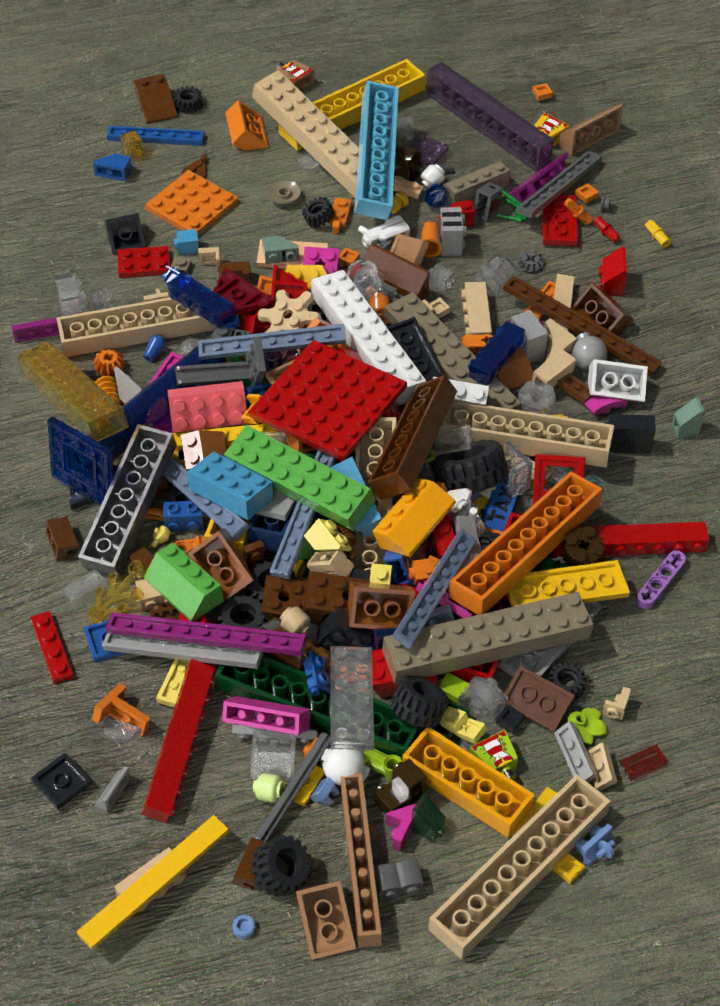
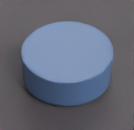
(244, 926)

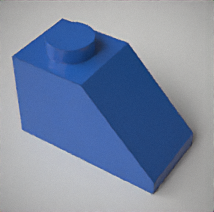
(113, 167)

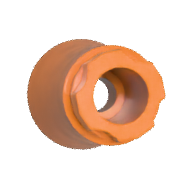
(431, 234)

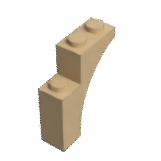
(560, 360)

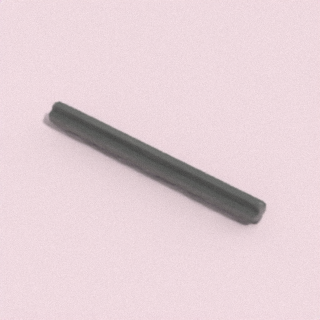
(293, 788)

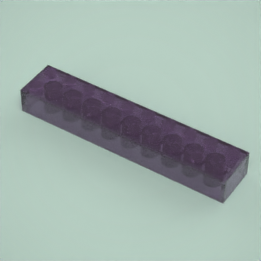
(489, 116)

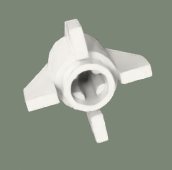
(462, 504)

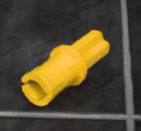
(658, 233)

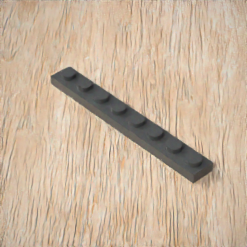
(559, 184)

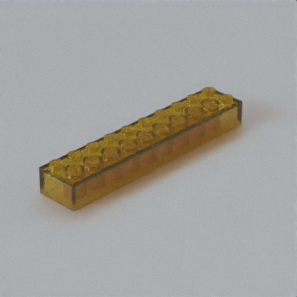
(72, 391)

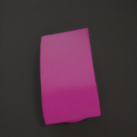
(602, 405)

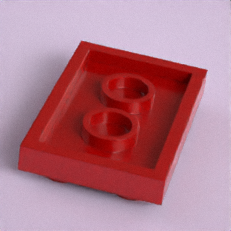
(143, 261)

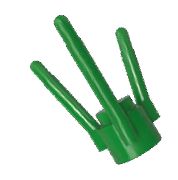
(512, 201)

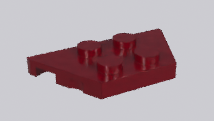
(241, 293)

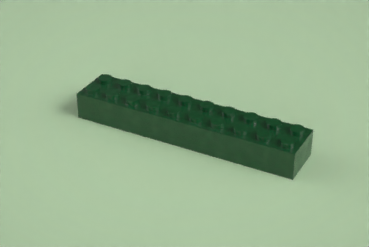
(289, 686)

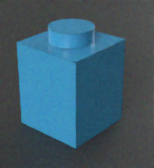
(186, 242)

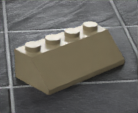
(466, 186)

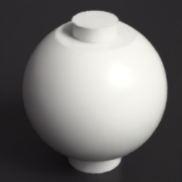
(343, 763)

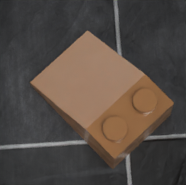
(325, 919)

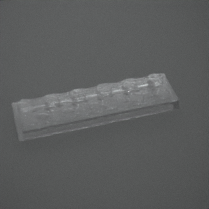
(351, 698)

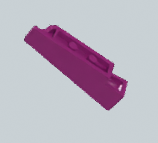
(539, 179)

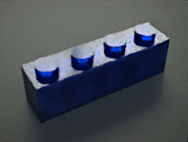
(201, 300)
(496, 353)

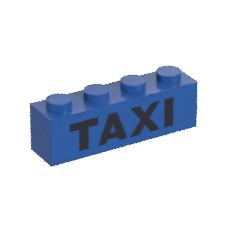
(500, 506)

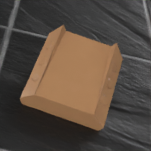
(409, 248)

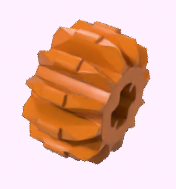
(107, 361)

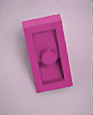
(401, 822)

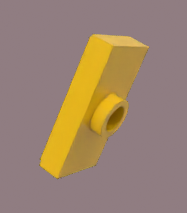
(309, 786)

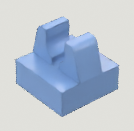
(322, 791)

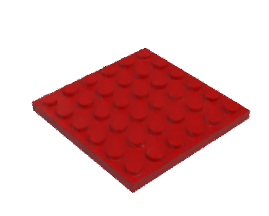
(328, 400)

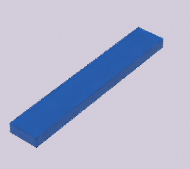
(159, 135)

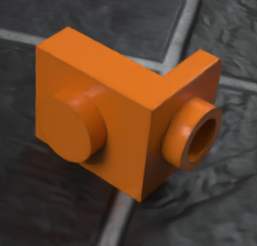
(421, 569)

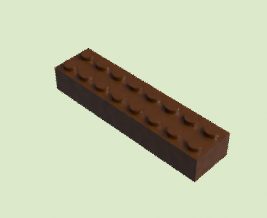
(412, 438)

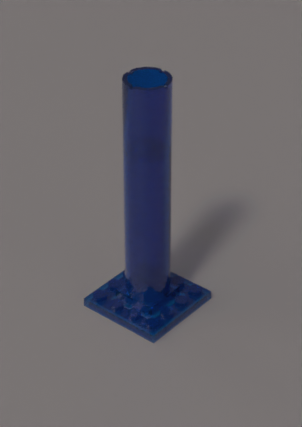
(89, 463)

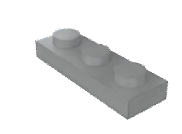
(575, 752)

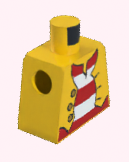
(551, 127)

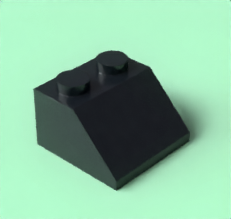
(124, 232)

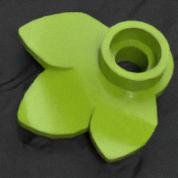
(589, 724)

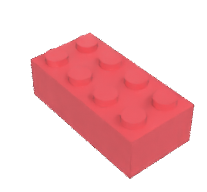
(207, 406)

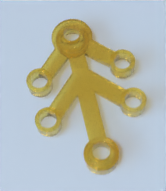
(115, 594)

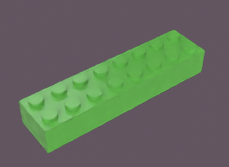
(302, 477)

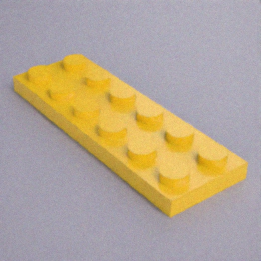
(592, 581)

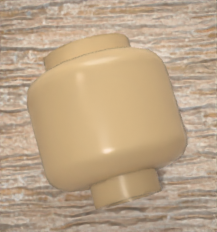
(295, 620)

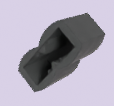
(398, 879)

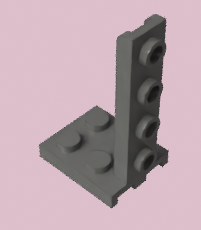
(251, 370)

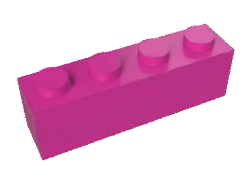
(266, 715)

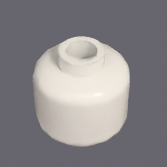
(432, 175)

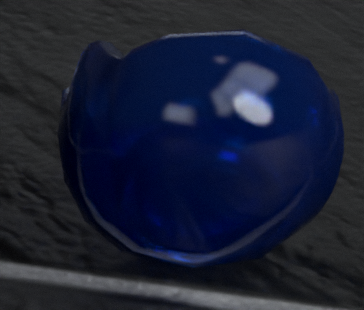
(436, 195)

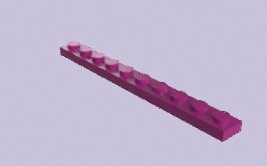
(207, 634)

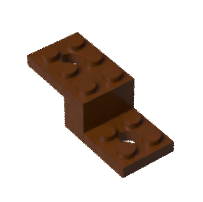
(315, 596)

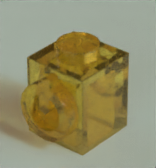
(132, 144)

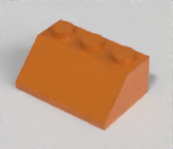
(246, 127)

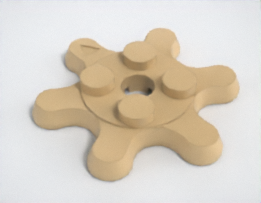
(284, 306)

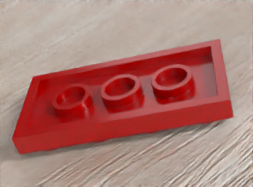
(559, 223)

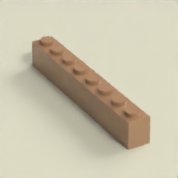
(360, 862)

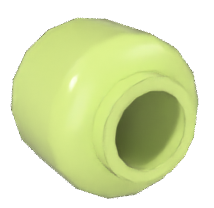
(269, 787)

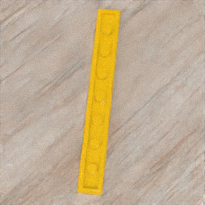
(152, 882)

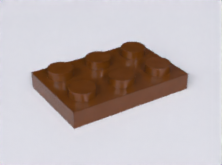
(538, 698)

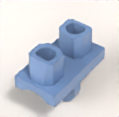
(597, 847)

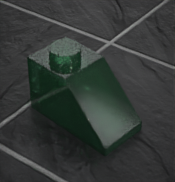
(427, 819)

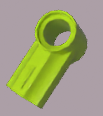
(381, 762)

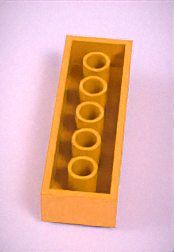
(470, 782)

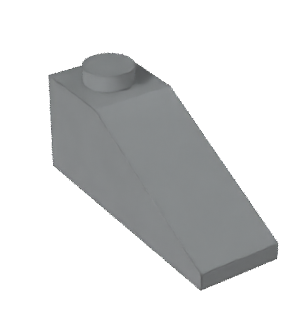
(126, 385)

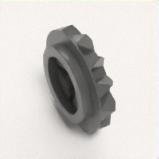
(530, 266)

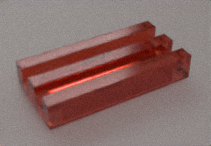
(646, 769)

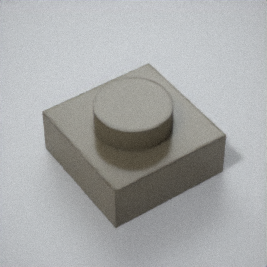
(182, 264)

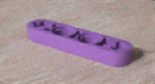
(659, 578)

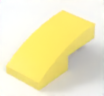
(459, 724)

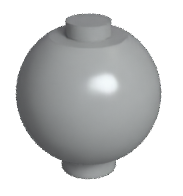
(587, 349)

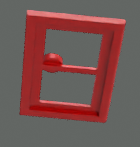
(542, 460)

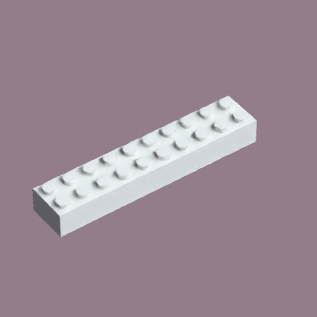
(364, 329)

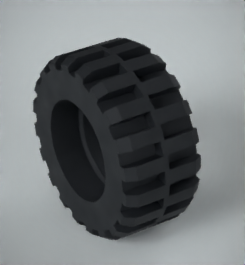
(472, 468)

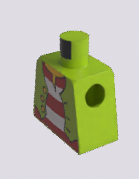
(497, 753)

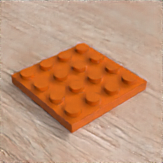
(191, 203)

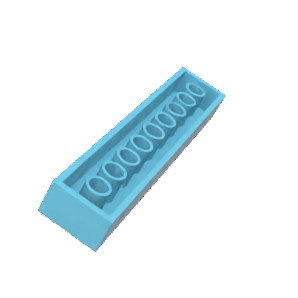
(376, 150)

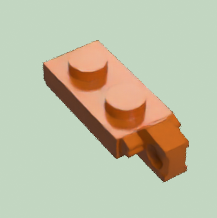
(342, 209)

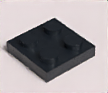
(61, 781)

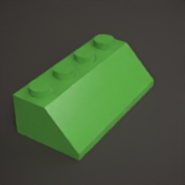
(183, 582)

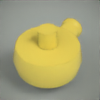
(160, 535)

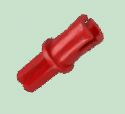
(606, 229)

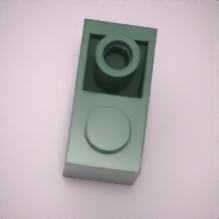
(278, 249)
(688, 419)

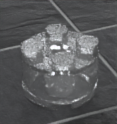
(366, 278)
(537, 398)
(483, 699)

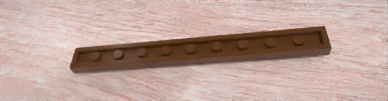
(580, 324)

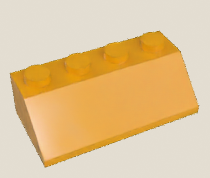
(413, 518)

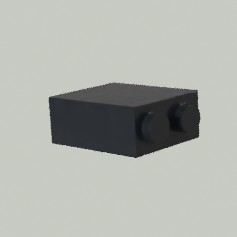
(632, 433)

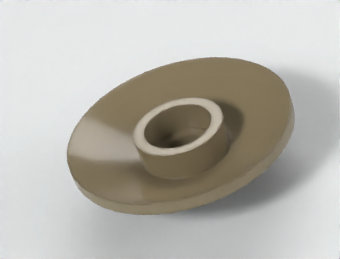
(284, 192)

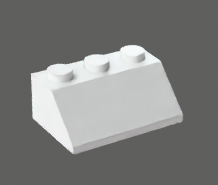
(617, 380)

